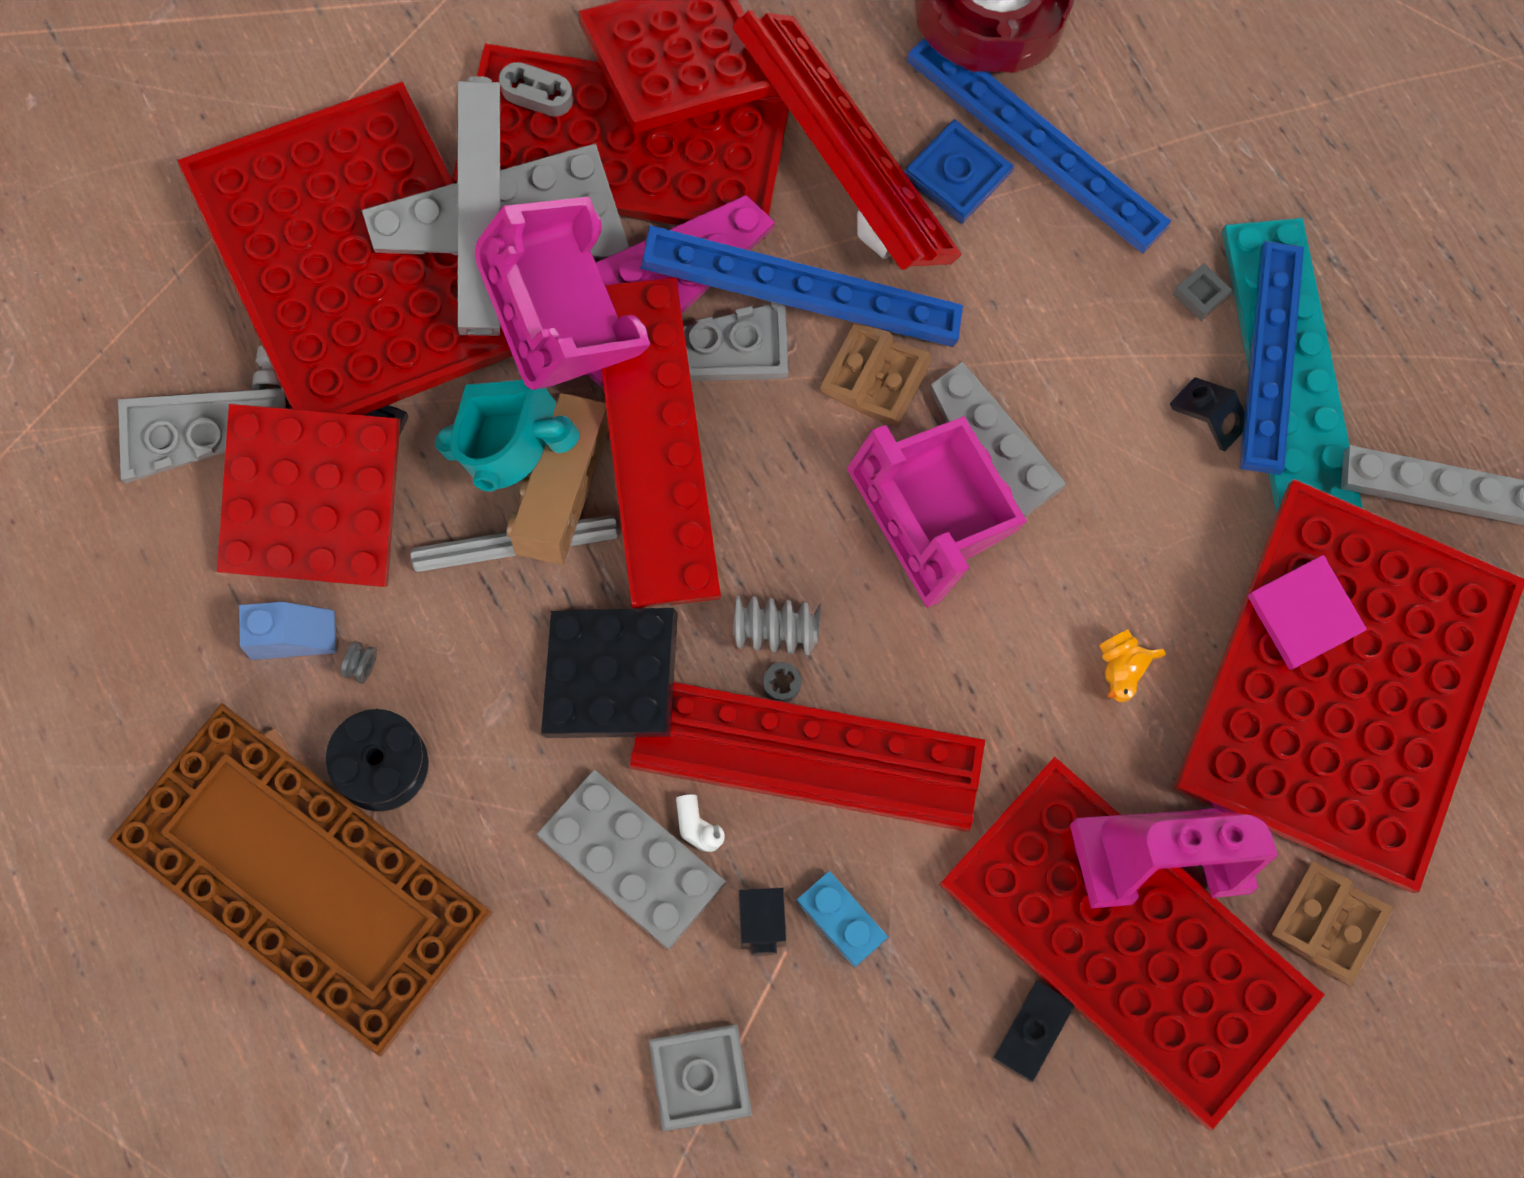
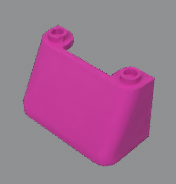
(552, 293)

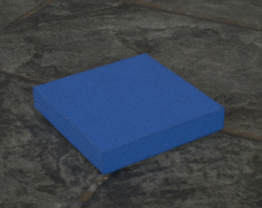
(958, 171)

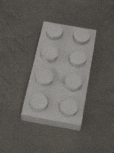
(631, 859)

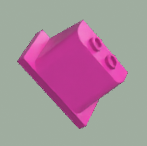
(935, 501)
(1127, 849)

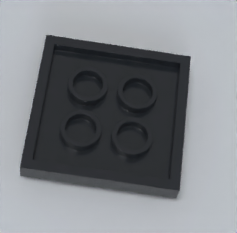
(610, 673)

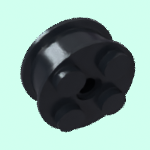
(362, 741)

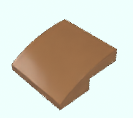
(876, 374)
(1332, 923)

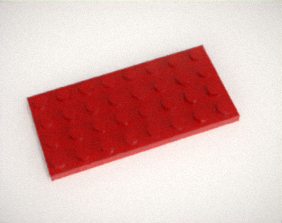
(654, 173)
(1160, 978)

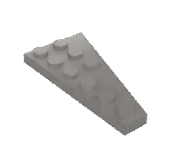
(431, 218)

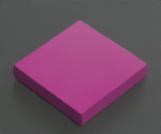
(1306, 612)

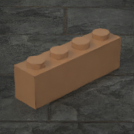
(559, 485)

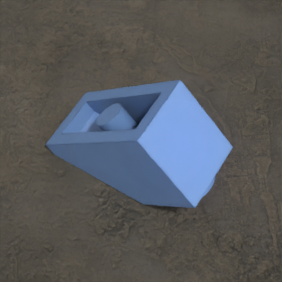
(286, 630)

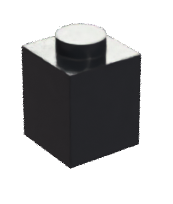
(762, 920)

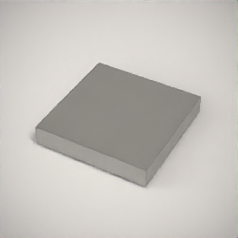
(700, 1078)

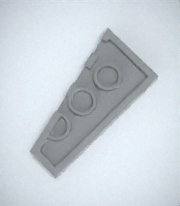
(739, 345)
(179, 429)
(1012, 453)

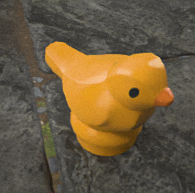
(1126, 664)

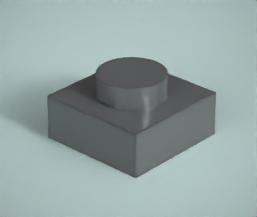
(1202, 292)

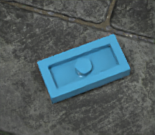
(842, 919)

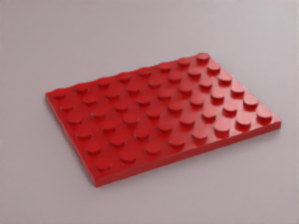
(289, 224)
(1374, 733)

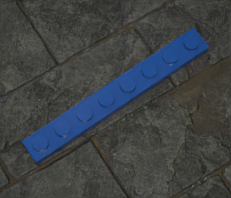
(1044, 147)
(801, 286)

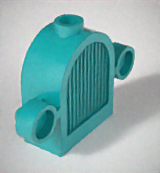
(504, 432)

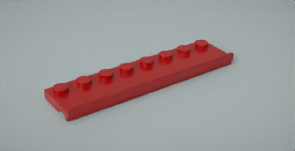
(846, 141)
(659, 455)
(817, 757)

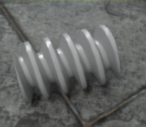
(776, 625)

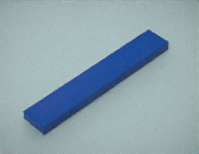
(1272, 358)

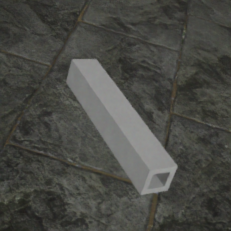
(476, 197)

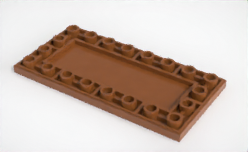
(301, 878)

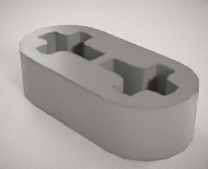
(536, 89)

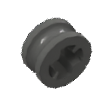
(358, 662)
(794, 686)

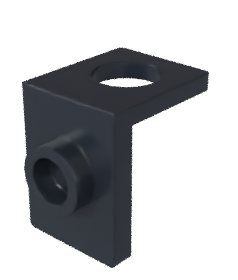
(1212, 405)

